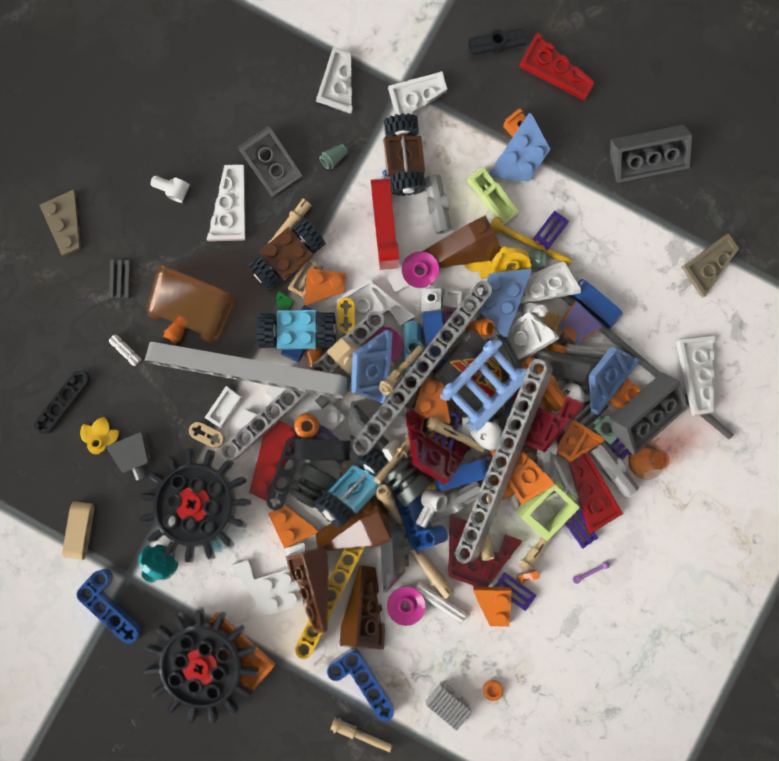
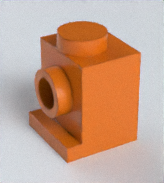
(511, 122)

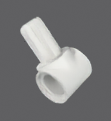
(175, 188)
(537, 309)
(432, 502)

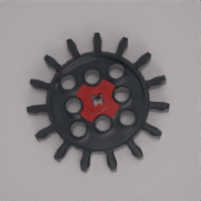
(184, 511)
(204, 675)

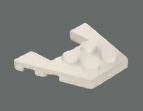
(370, 298)
(274, 591)

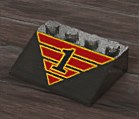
(459, 358)

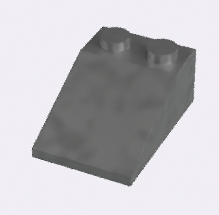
(270, 161)

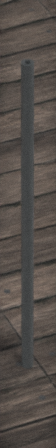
(650, 368)

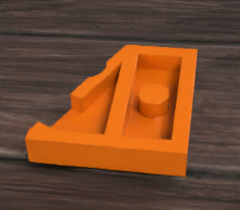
(322, 285)
(429, 402)
(577, 441)
(290, 526)
(495, 604)

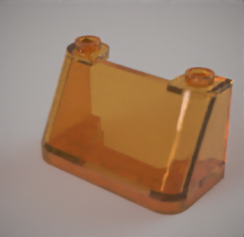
(189, 303)

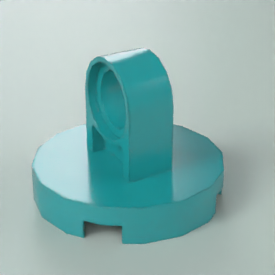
(156, 565)

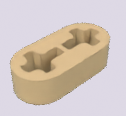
(204, 439)

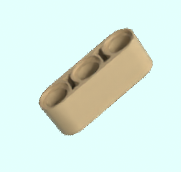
(78, 530)

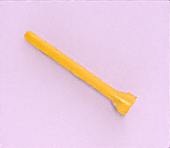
(498, 226)

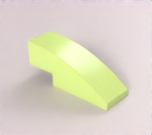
(492, 195)

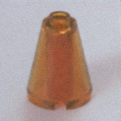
(649, 461)

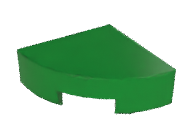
(284, 302)

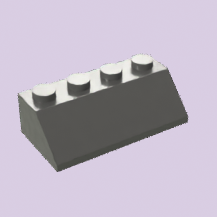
(651, 153)
(649, 412)

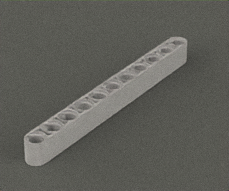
(426, 358)
(247, 370)
(299, 396)
(511, 455)

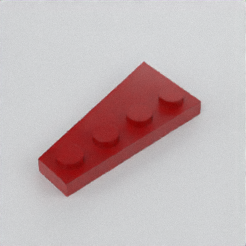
(549, 65)
(269, 456)
(593, 493)

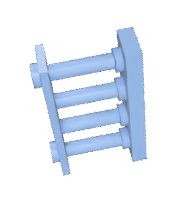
(503, 390)

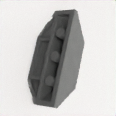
(567, 367)
(358, 421)
(393, 556)

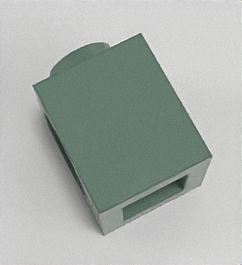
(610, 437)

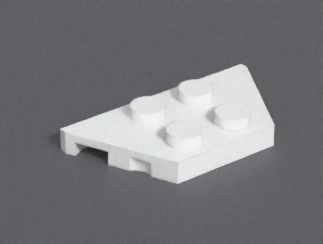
(529, 336)

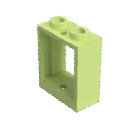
(557, 521)

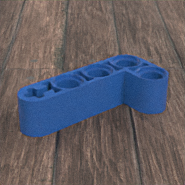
(419, 536)
(112, 608)
(364, 685)

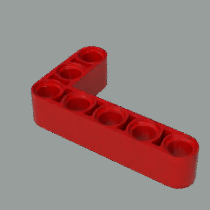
(384, 224)

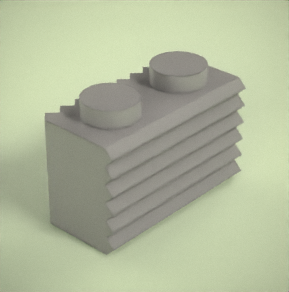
(448, 706)

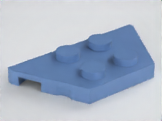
(522, 153)
(505, 298)
(372, 366)
(609, 376)

